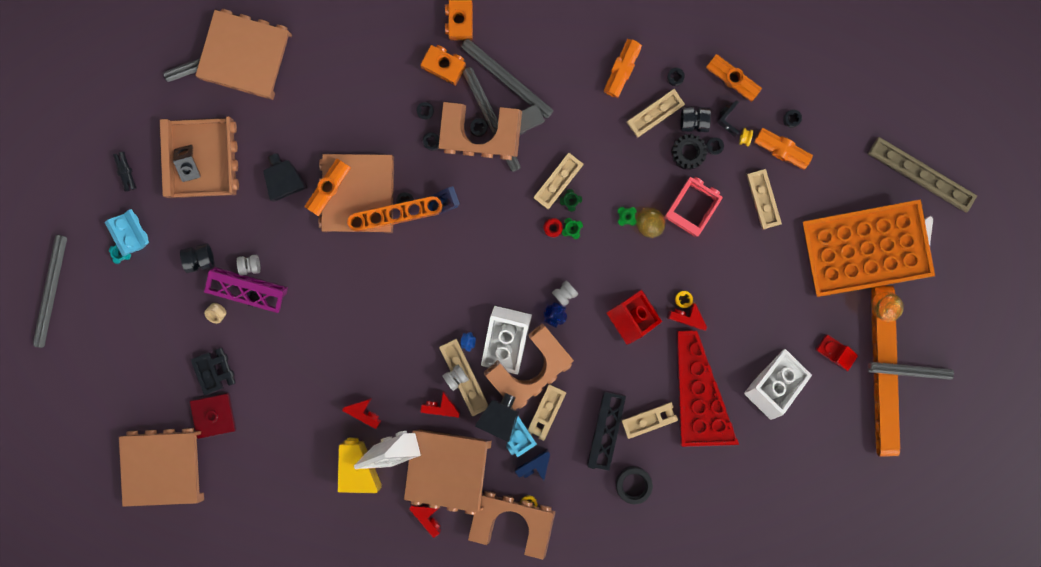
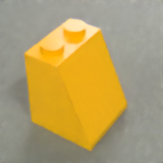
(352, 479)

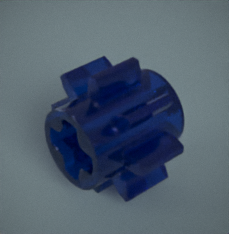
(555, 314)

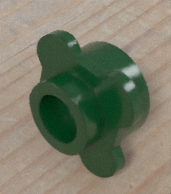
(570, 195)

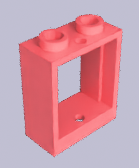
(684, 224)

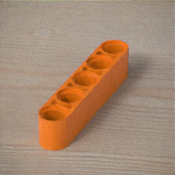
(386, 219)

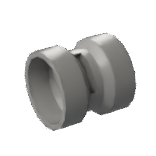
(248, 265)
(565, 293)
(459, 374)

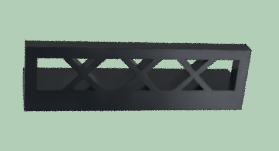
(599, 431)

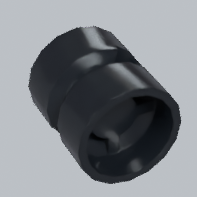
(695, 119)
(197, 258)

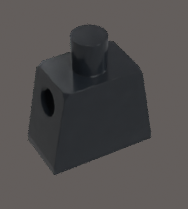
(282, 179)
(499, 418)

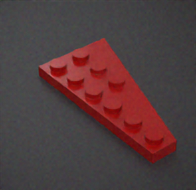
(700, 402)

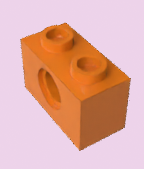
(462, 30)
(435, 56)

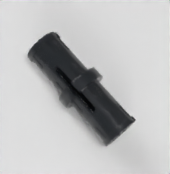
(124, 171)

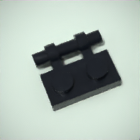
(207, 373)

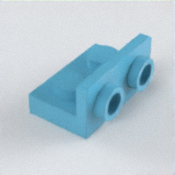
(127, 232)
(521, 439)

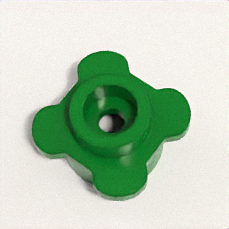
(623, 212)
(573, 233)

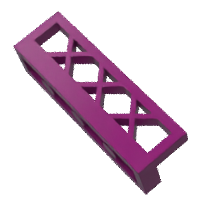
(246, 282)

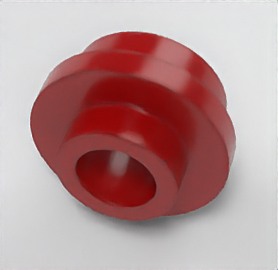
(548, 232)

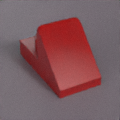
(694, 317)
(837, 352)
(446, 409)
(358, 410)
(423, 514)

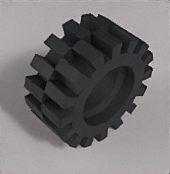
(689, 140)

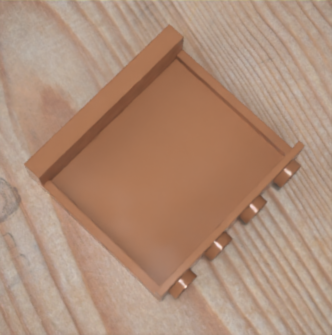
(243, 53)
(212, 153)
(364, 188)
(159, 468)
(447, 471)

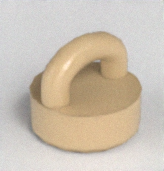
(215, 313)

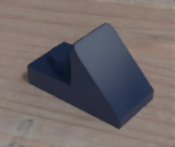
(448, 199)
(539, 462)

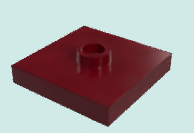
(213, 415)

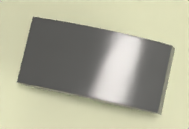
(531, 118)

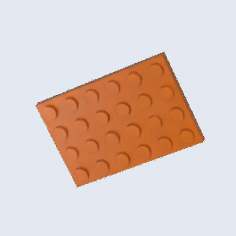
(868, 248)

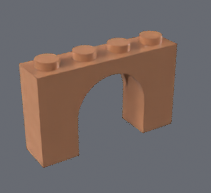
(503, 143)
(555, 361)
(538, 519)

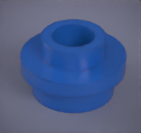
(468, 341)

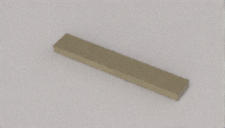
(922, 174)

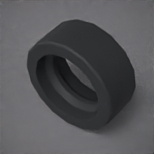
(648, 485)

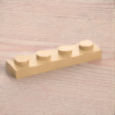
(470, 390)

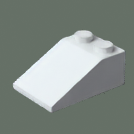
(506, 338)
(778, 385)
(390, 451)

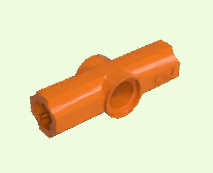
(622, 68)
(744, 86)
(783, 148)
(320, 198)

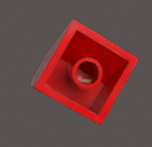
(634, 317)

